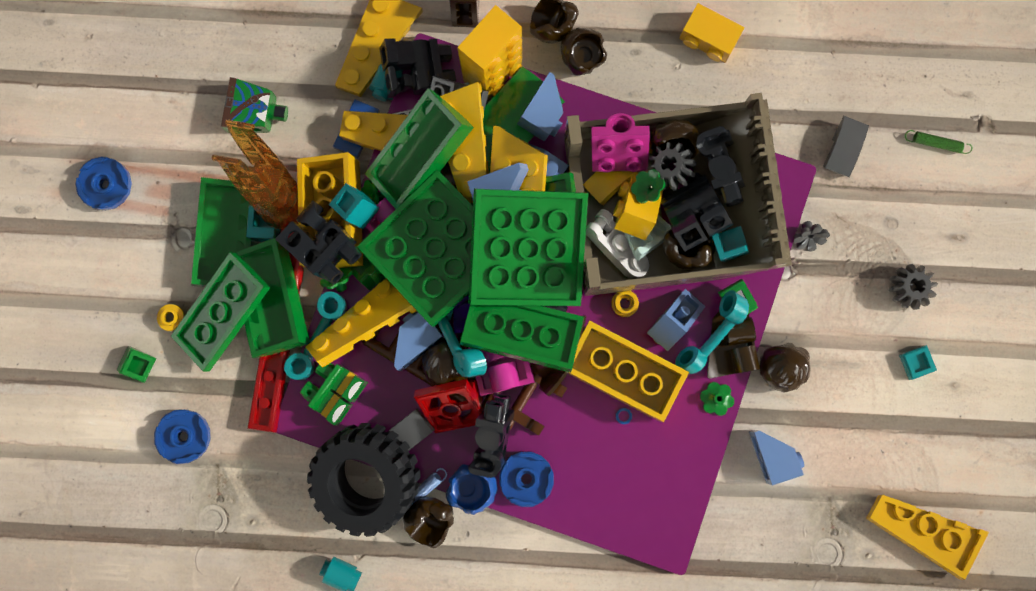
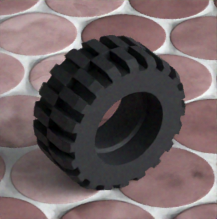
(341, 502)

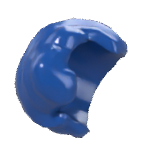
(470, 491)

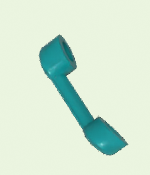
(735, 310)
(467, 361)
(301, 365)

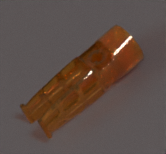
(266, 184)

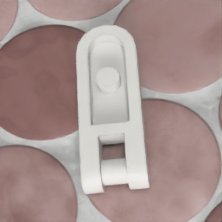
(615, 245)

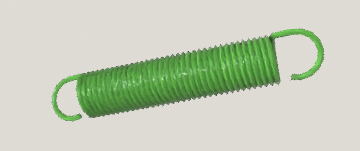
(938, 142)

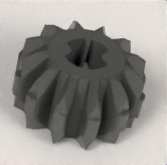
(681, 160)
(923, 286)

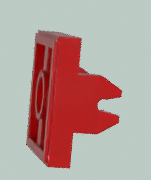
(427, 401)

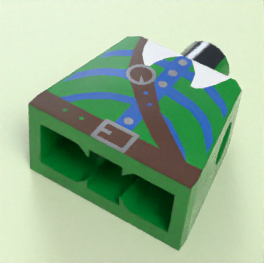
(252, 105)

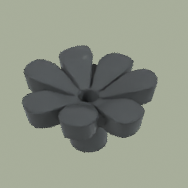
(810, 236)

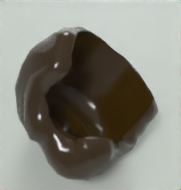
(553, 20)
(583, 50)
(675, 132)
(693, 258)
(439, 364)
(785, 367)
(428, 521)

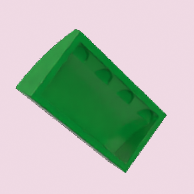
(508, 107)
(418, 148)
(219, 227)
(279, 318)

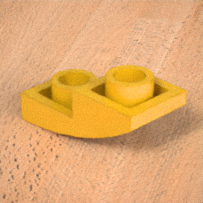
(605, 184)

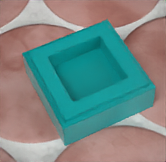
(918, 362)

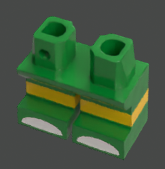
(326, 400)

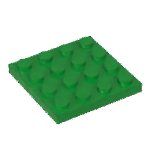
(527, 247)
(426, 248)

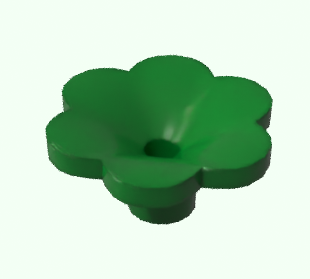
(648, 186)
(372, 192)
(341, 284)
(709, 397)

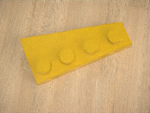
(380, 21)
(369, 128)
(470, 158)
(369, 314)
(937, 538)

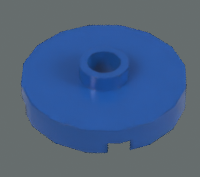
(92, 177)
(168, 438)
(526, 494)

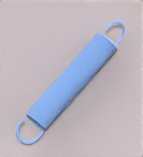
(428, 485)

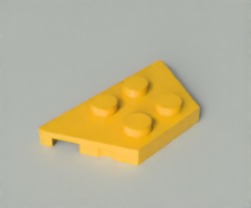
(511, 150)

